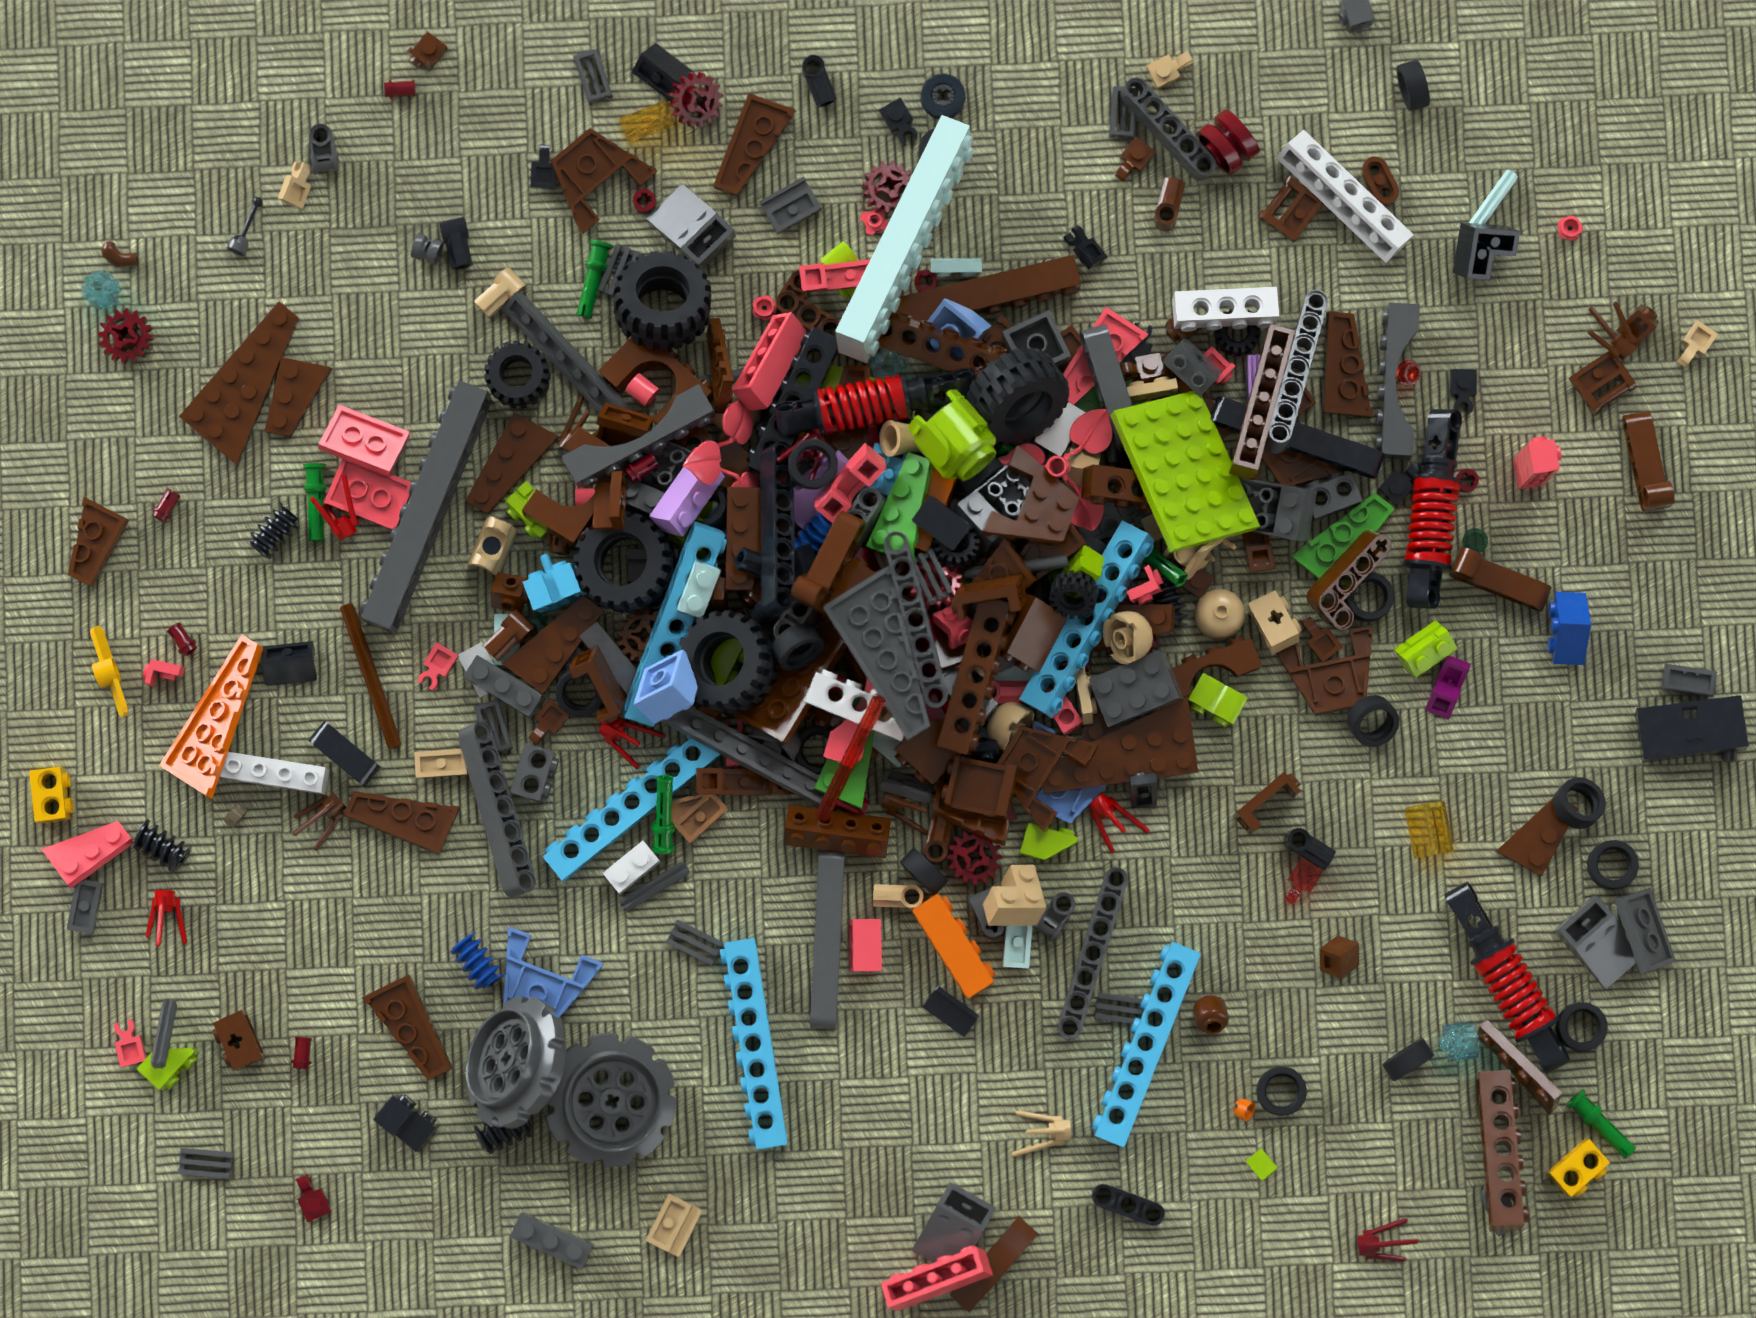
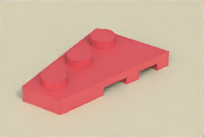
(87, 852)

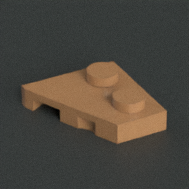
(696, 814)

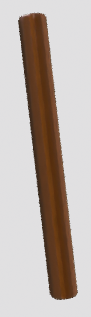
(370, 676)

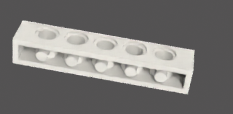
(1344, 196)

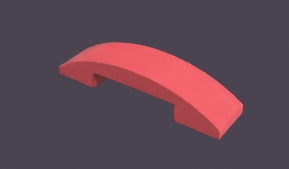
(832, 276)

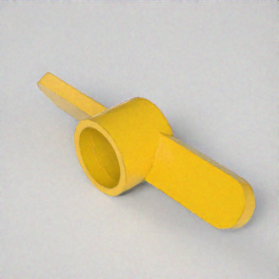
(106, 669)

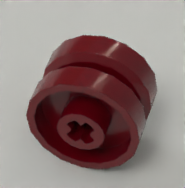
(1228, 142)

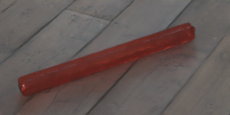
(850, 757)

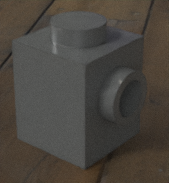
(1356, 15)

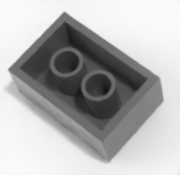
(1136, 688)

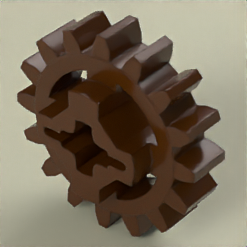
(645, 625)

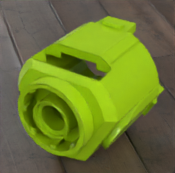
(955, 439)

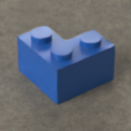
(1569, 627)

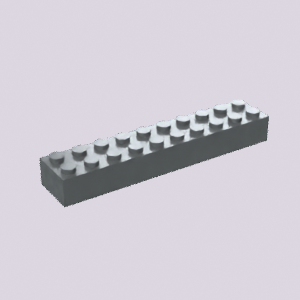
(426, 507)

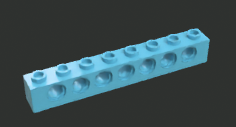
(698, 537)
(1035, 693)
(567, 867)
(747, 951)
(1187, 961)

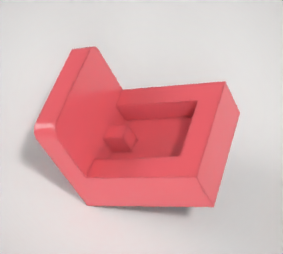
(1221, 363)
(1144, 592)
(956, 629)

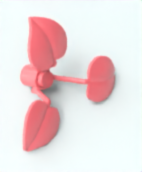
(1094, 434)
(706, 458)

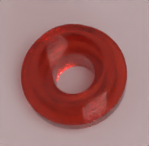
(1413, 375)

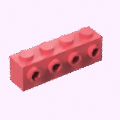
(769, 362)
(1537, 462)
(936, 1278)

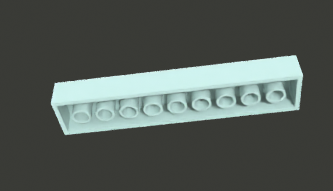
(904, 239)

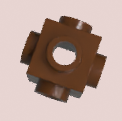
(508, 592)

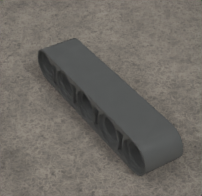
(1169, 141)
(1105, 373)

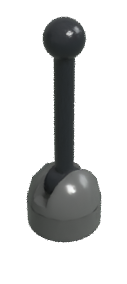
(238, 244)

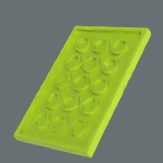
(1184, 471)

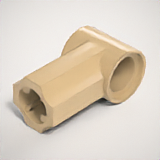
(500, 292)
(895, 896)

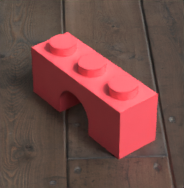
(859, 471)

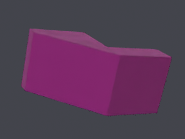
(1447, 687)

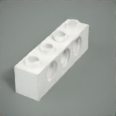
(1262, 298)
(819, 697)
(275, 773)

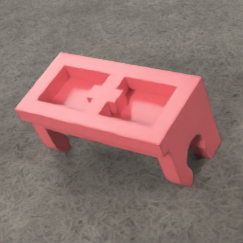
(865, 945)

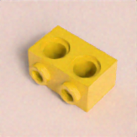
(43, 796)
(1574, 1162)

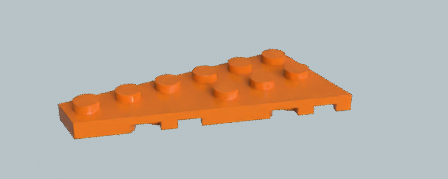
(206, 737)

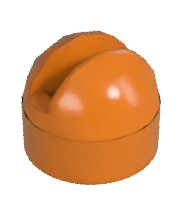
(1244, 1109)

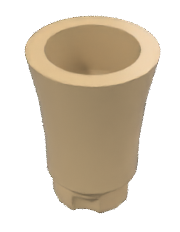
(897, 439)

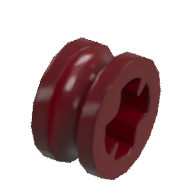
(638, 196)
(925, 273)
(1469, 473)

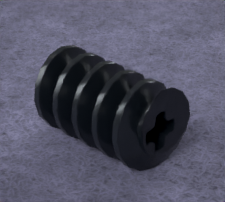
(274, 531)
(1169, 596)
(160, 847)
(495, 1136)

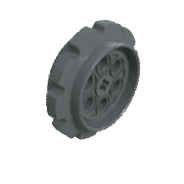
(516, 1062)
(648, 1079)

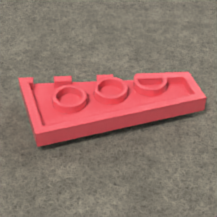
(1124, 337)

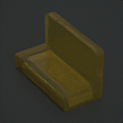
(647, 121)
(1429, 829)

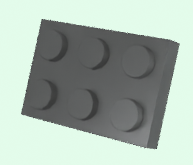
(1645, 930)

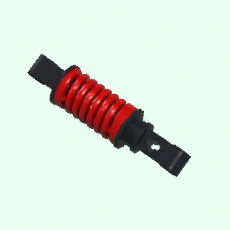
(893, 398)
(1432, 510)
(1510, 979)

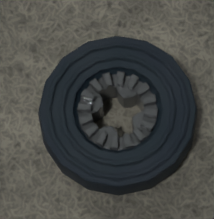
(943, 83)

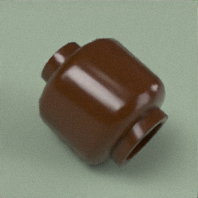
(1210, 1014)

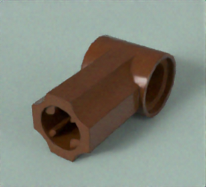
(1169, 202)
(512, 631)
(939, 836)

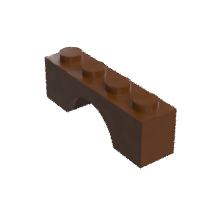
(1237, 658)

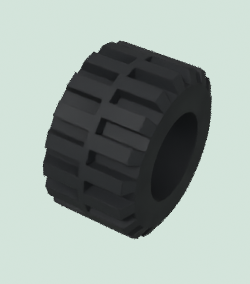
(517, 353)

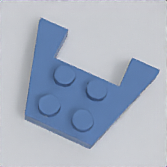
(1070, 802)
(529, 980)

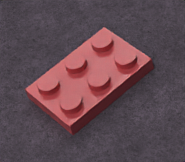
(364, 440)
(372, 493)

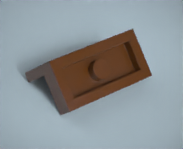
(610, 503)

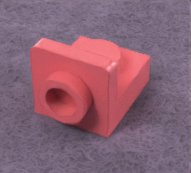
(166, 670)

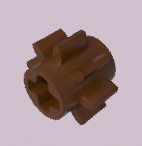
(557, 545)

